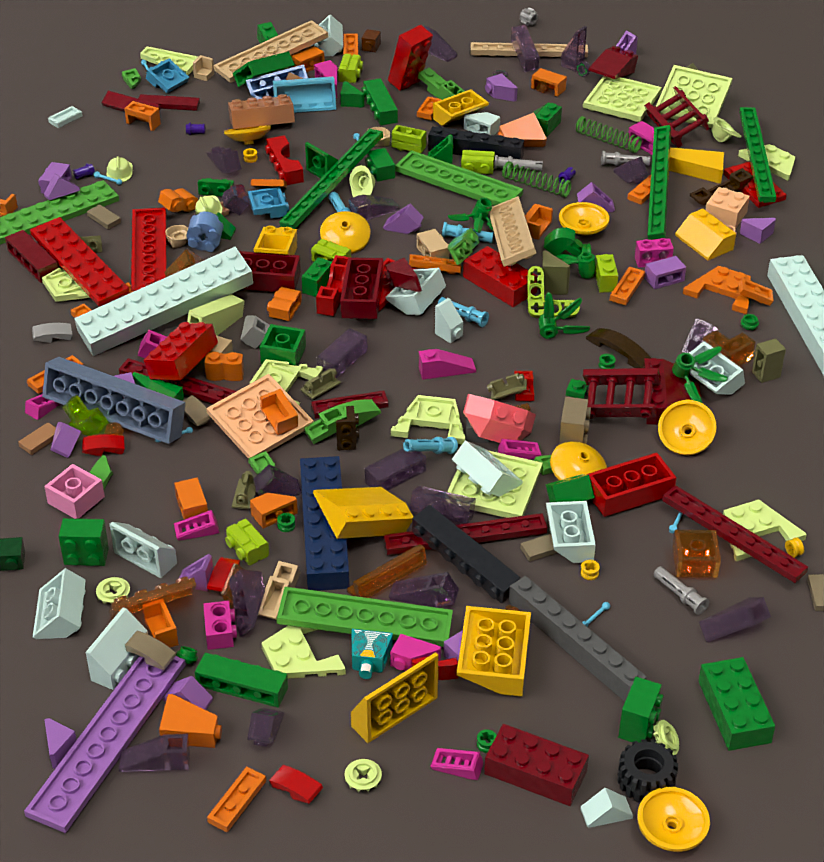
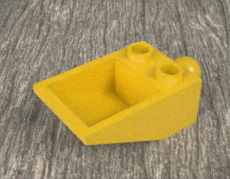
(277, 240)

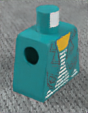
(370, 651)

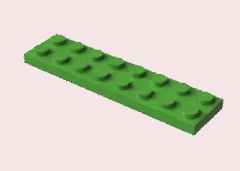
(456, 178)
(64, 207)
(347, 612)

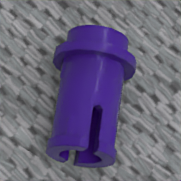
(195, 128)
(84, 171)
(567, 174)

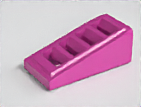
(38, 407)
(519, 448)
(208, 526)
(472, 763)

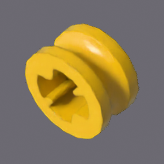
(250, 155)
(794, 547)
(590, 569)

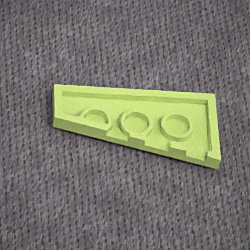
(156, 55)

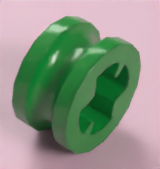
(607, 358)
(286, 517)
(481, 743)

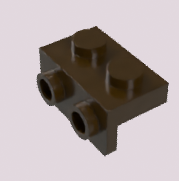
(346, 430)

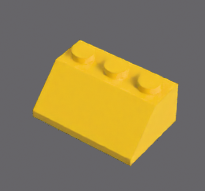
(458, 106)
(706, 235)

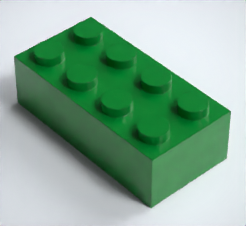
(736, 704)

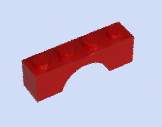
(278, 152)
(329, 296)

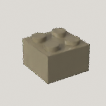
(574, 420)

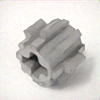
(528, 16)

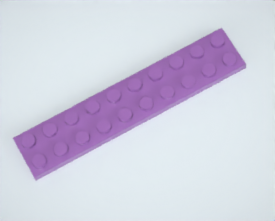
(101, 744)

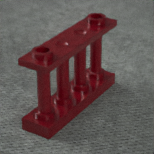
(661, 119)
(626, 377)

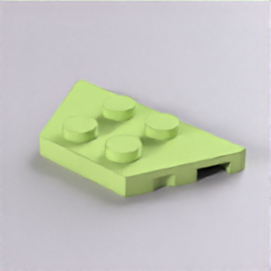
(779, 161)

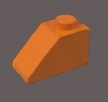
(269, 506)

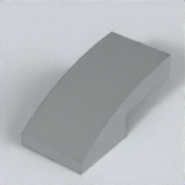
(48, 331)

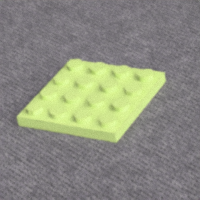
(701, 88)
(622, 98)
(513, 502)

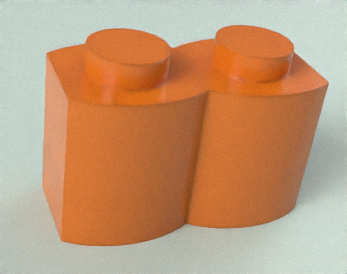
(177, 200)
(284, 303)
(224, 366)

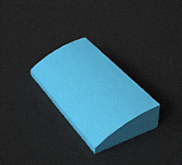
(308, 93)

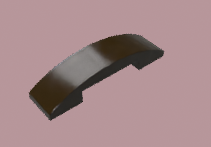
(737, 181)
(621, 344)

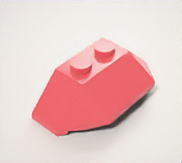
(497, 420)

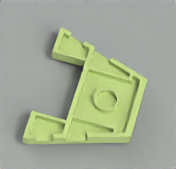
(62, 286)
(286, 374)
(431, 412)
(761, 521)
(291, 654)

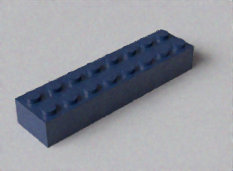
(325, 554)

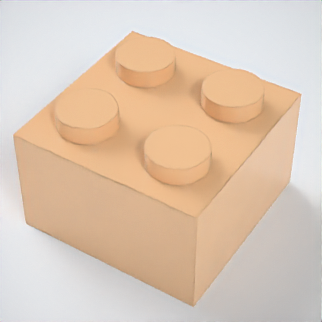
(728, 206)

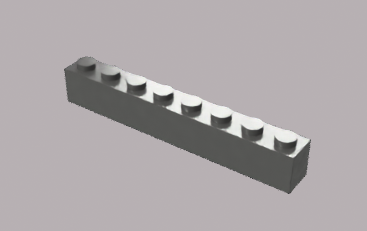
(574, 637)

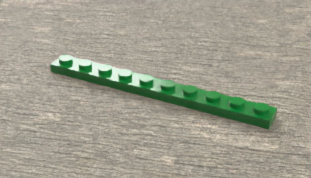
(757, 155)
(331, 179)
(659, 183)

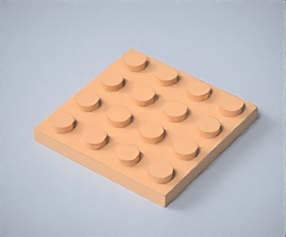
(246, 423)

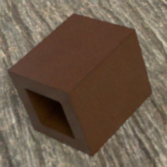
(371, 40)

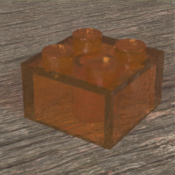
(696, 553)

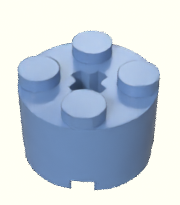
(204, 231)

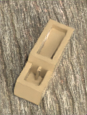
(284, 576)

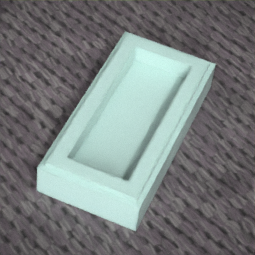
(65, 117)

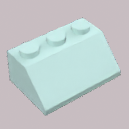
(334, 42)
(416, 302)
(721, 365)
(485, 470)
(571, 530)
(142, 549)
(59, 606)
(108, 656)

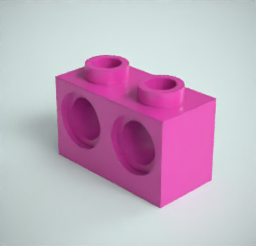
(652, 250)
(218, 625)

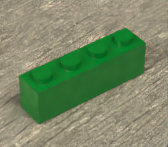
(380, 102)
(242, 679)

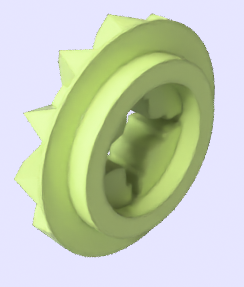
(116, 584)
(667, 735)
(363, 767)

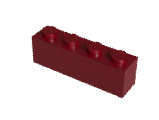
(30, 254)

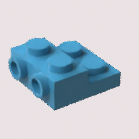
(166, 76)
(268, 201)

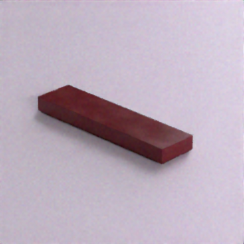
(120, 101)
(173, 102)
(378, 398)

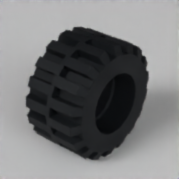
(646, 756)

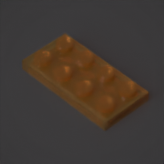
(182, 588)

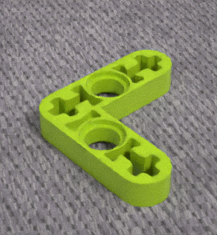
(539, 300)

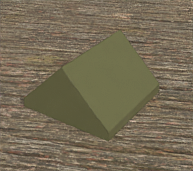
(555, 274)

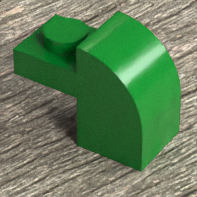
(563, 239)

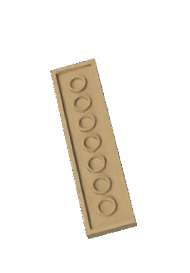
(291, 41)
(512, 232)

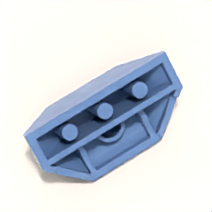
(263, 85)

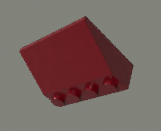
(670, 389)

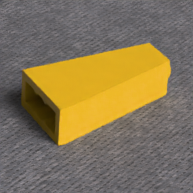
(697, 163)

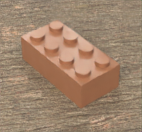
(261, 111)

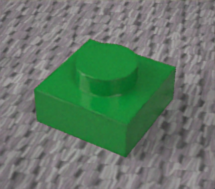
(577, 389)

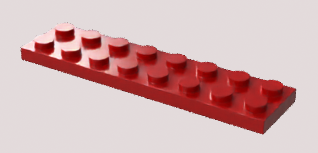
(148, 247)
(79, 261)

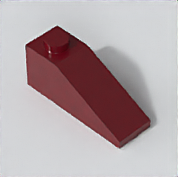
(402, 275)

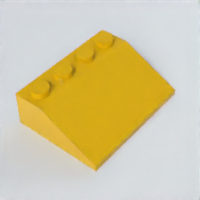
(363, 511)
(495, 649)
(396, 699)

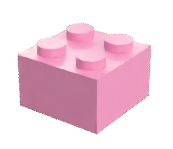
(74, 491)

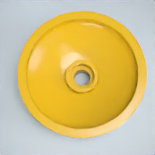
(247, 134)
(584, 218)
(353, 236)
(687, 416)
(575, 459)
(676, 809)

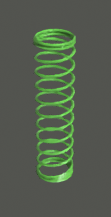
(632, 144)
(525, 178)

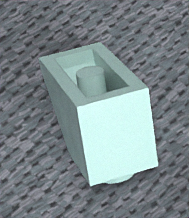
(482, 123)
(448, 321)

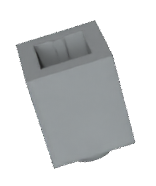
(254, 331)

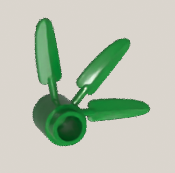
(479, 214)
(585, 261)
(547, 321)
(685, 364)

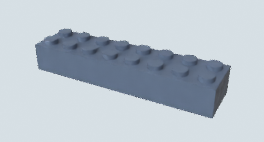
(117, 399)

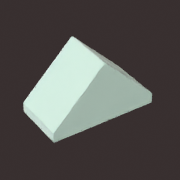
(606, 808)

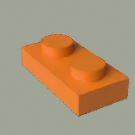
(426, 108)
(755, 291)

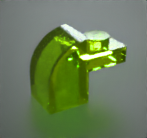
(87, 421)

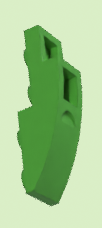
(437, 85)
(462, 245)
(327, 423)

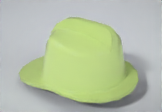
(722, 130)
(120, 169)
(361, 181)
(208, 204)

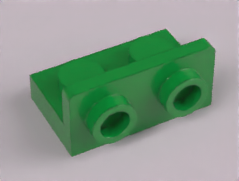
(213, 186)

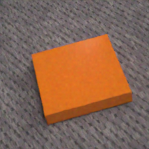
(268, 183)

